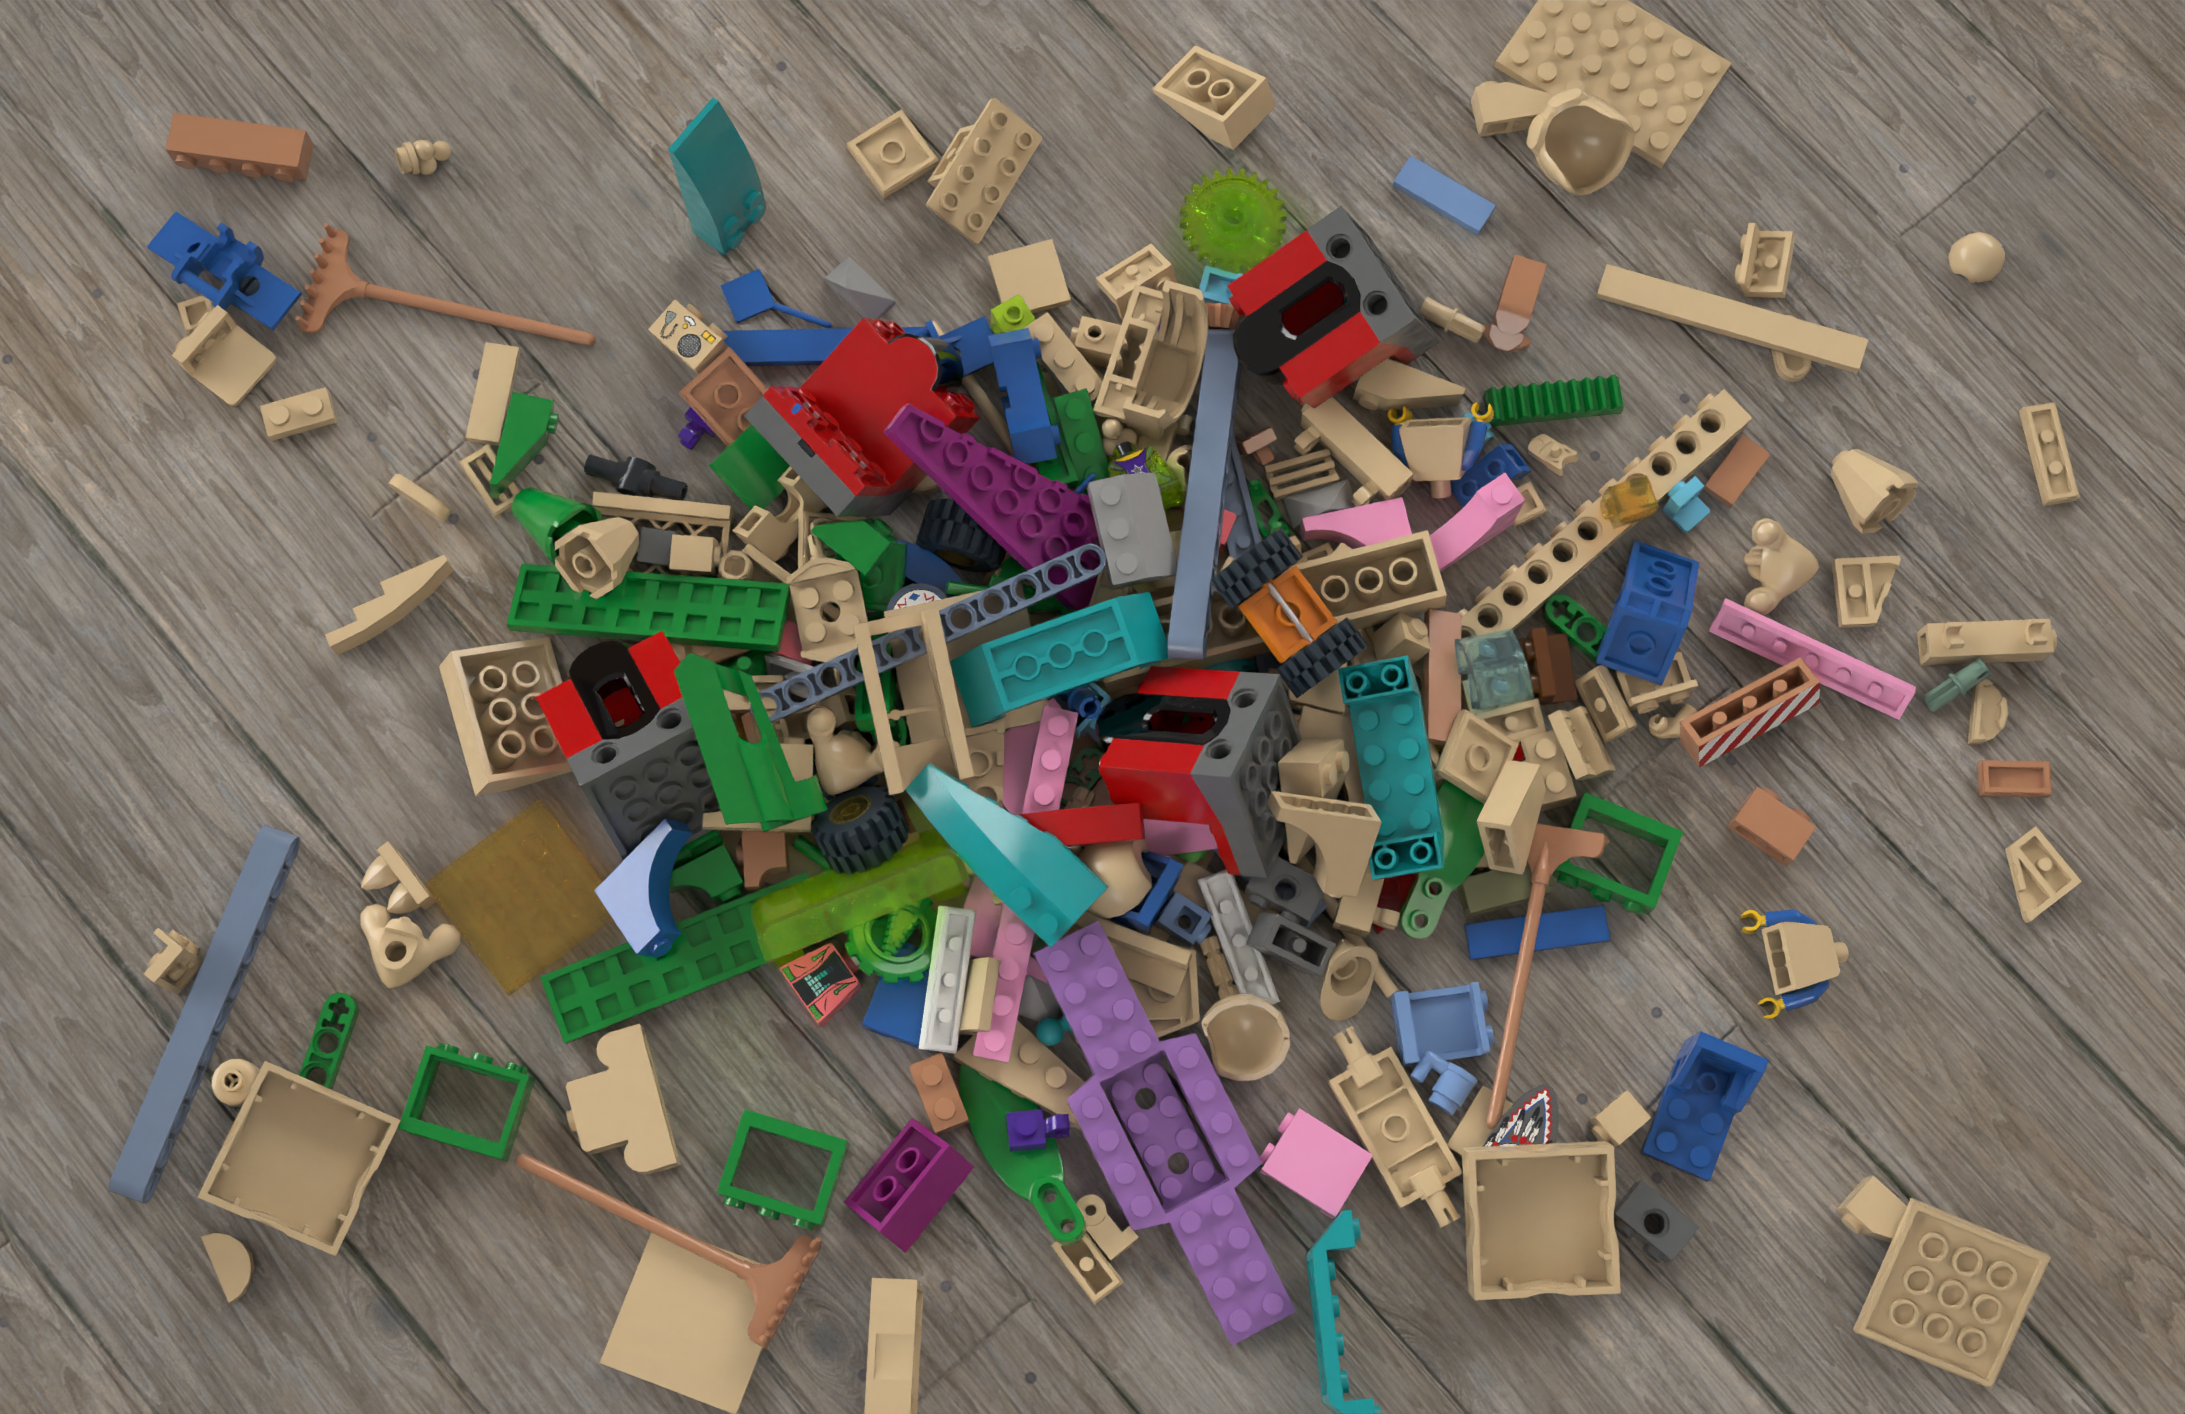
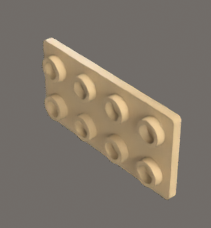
(981, 170)

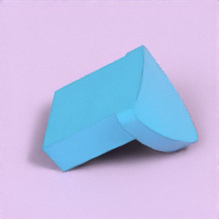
(1215, 283)

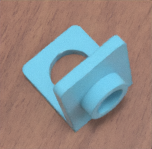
(1104, 699)

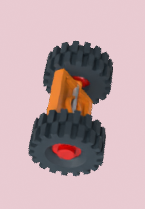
(1288, 613)

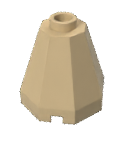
(1871, 488)
(597, 555)

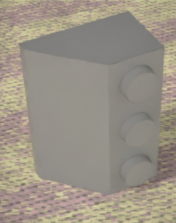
(1132, 529)

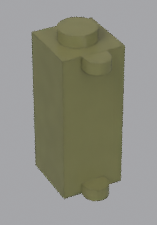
(1496, 891)

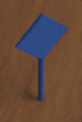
(751, 296)

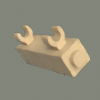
(1355, 450)
(1988, 640)
(1358, 913)

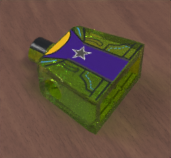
(1147, 461)

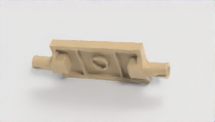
(1395, 1127)

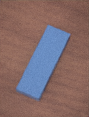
(1444, 195)

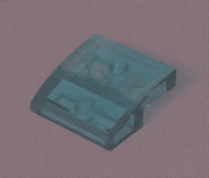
(1494, 668)

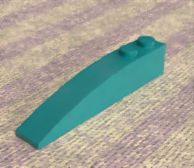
(1017, 861)

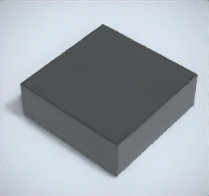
(655, 546)

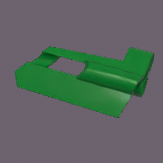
(747, 777)

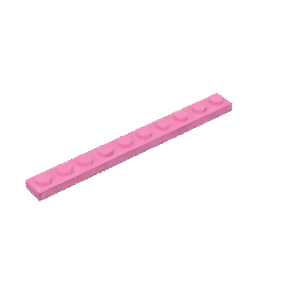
(1014, 935)

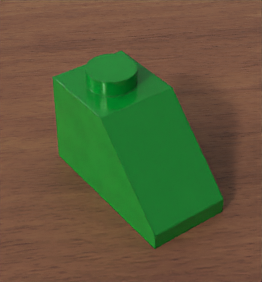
(859, 542)

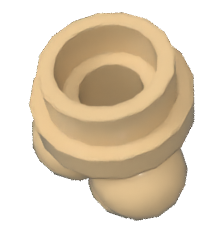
(421, 156)
(1114, 435)

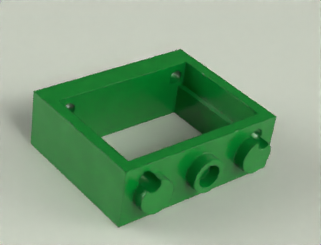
(1631, 823)
(479, 1064)
(771, 1207)

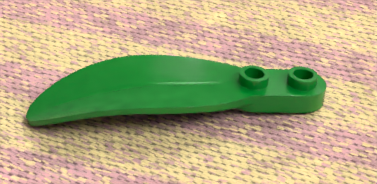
(1461, 855)
(1028, 1172)

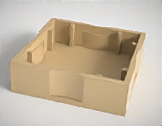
(299, 1158)
(1540, 1220)
(894, 1346)

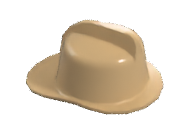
(1347, 980)

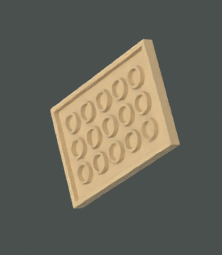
(1621, 56)

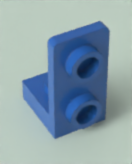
(1497, 462)

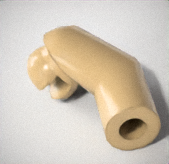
(1669, 726)

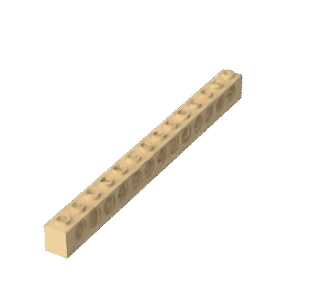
(1727, 420)

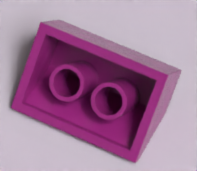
(909, 1184)

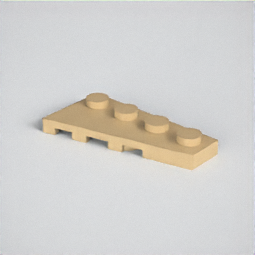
(987, 761)
(1030, 1073)

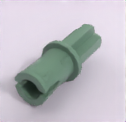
(1956, 685)

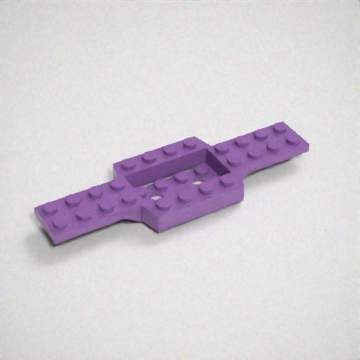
(1198, 1202)

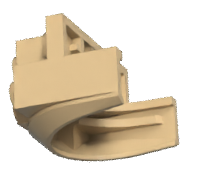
(1151, 370)

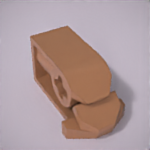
(1515, 305)

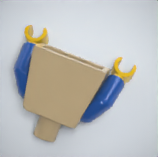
(1438, 447)
(1798, 956)

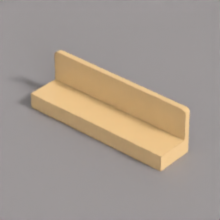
(1143, 957)

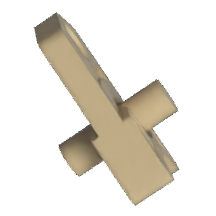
(1551, 453)

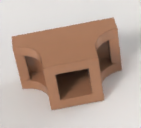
(762, 857)

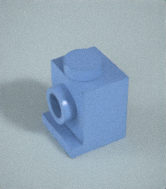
(1181, 906)

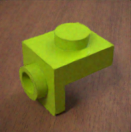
(1011, 316)

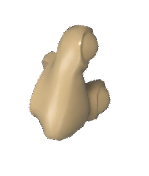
(1778, 564)
(841, 758)
(400, 947)

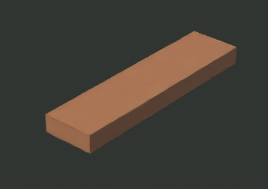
(1441, 674)

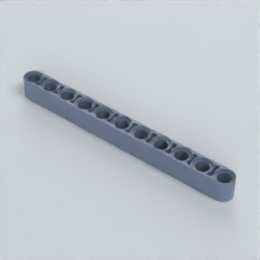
(1205, 499)
(915, 647)
(204, 1015)

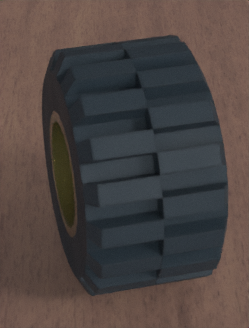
(958, 538)
(860, 829)

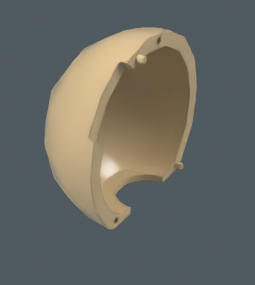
(1122, 871)
(1246, 1037)

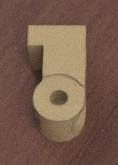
(1103, 1229)

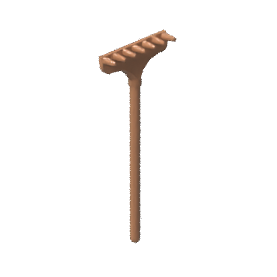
(336, 282)
(1548, 849)
(771, 1284)

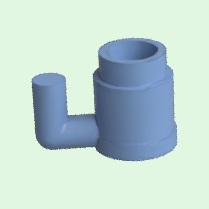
(1452, 1085)

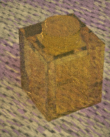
(1629, 502)

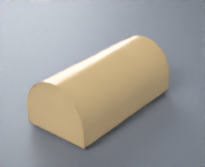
(1605, 703)
(1089, 1267)

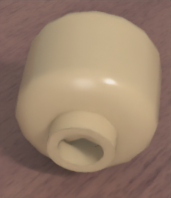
(227, 1076)

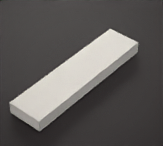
(1233, 931)
(947, 979)

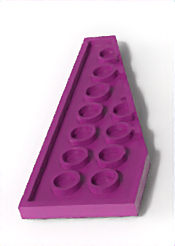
(1006, 497)

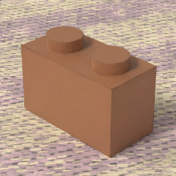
(1772, 825)
(939, 1094)

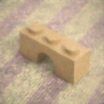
(1063, 359)
(776, 533)

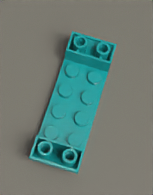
(1059, 656)
(1395, 765)
(1325, 1307)

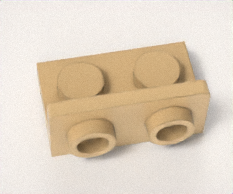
(1143, 268)
(176, 964)

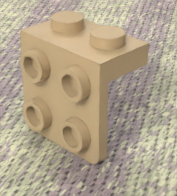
(224, 357)

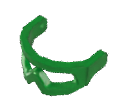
(1257, 495)

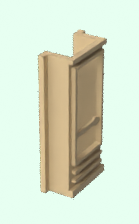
(947, 753)

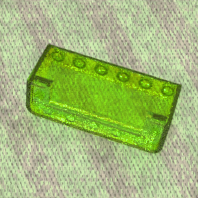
(837, 901)

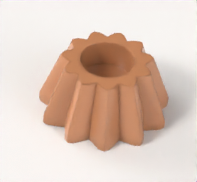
(1222, 316)

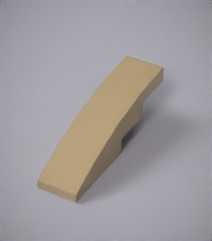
(401, 596)

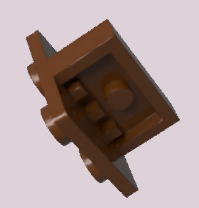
(1549, 666)

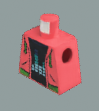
(823, 981)

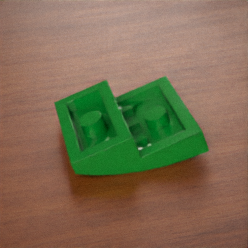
(751, 468)

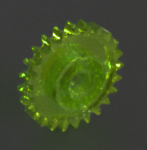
(1237, 197)

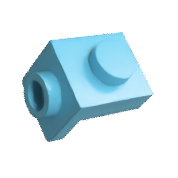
(1684, 506)

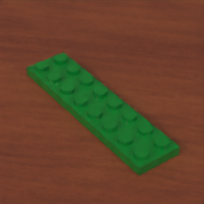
(683, 607)
(626, 985)

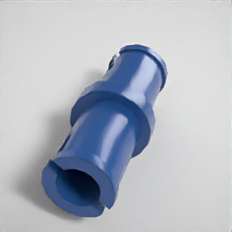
(1082, 701)

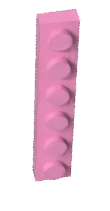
(1827, 664)

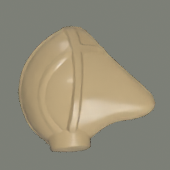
(1580, 141)

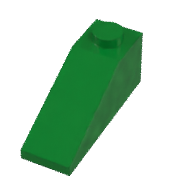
(522, 438)

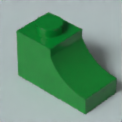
(710, 873)

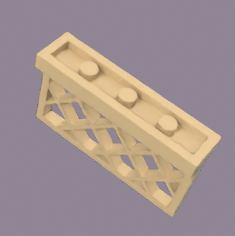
(668, 511)

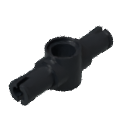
(635, 477)

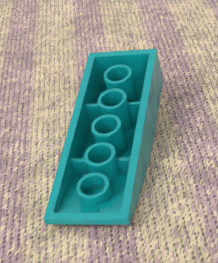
(717, 179)

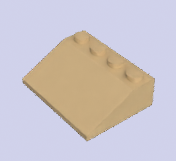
(498, 713)

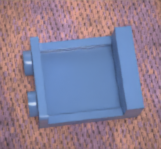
(1442, 1022)

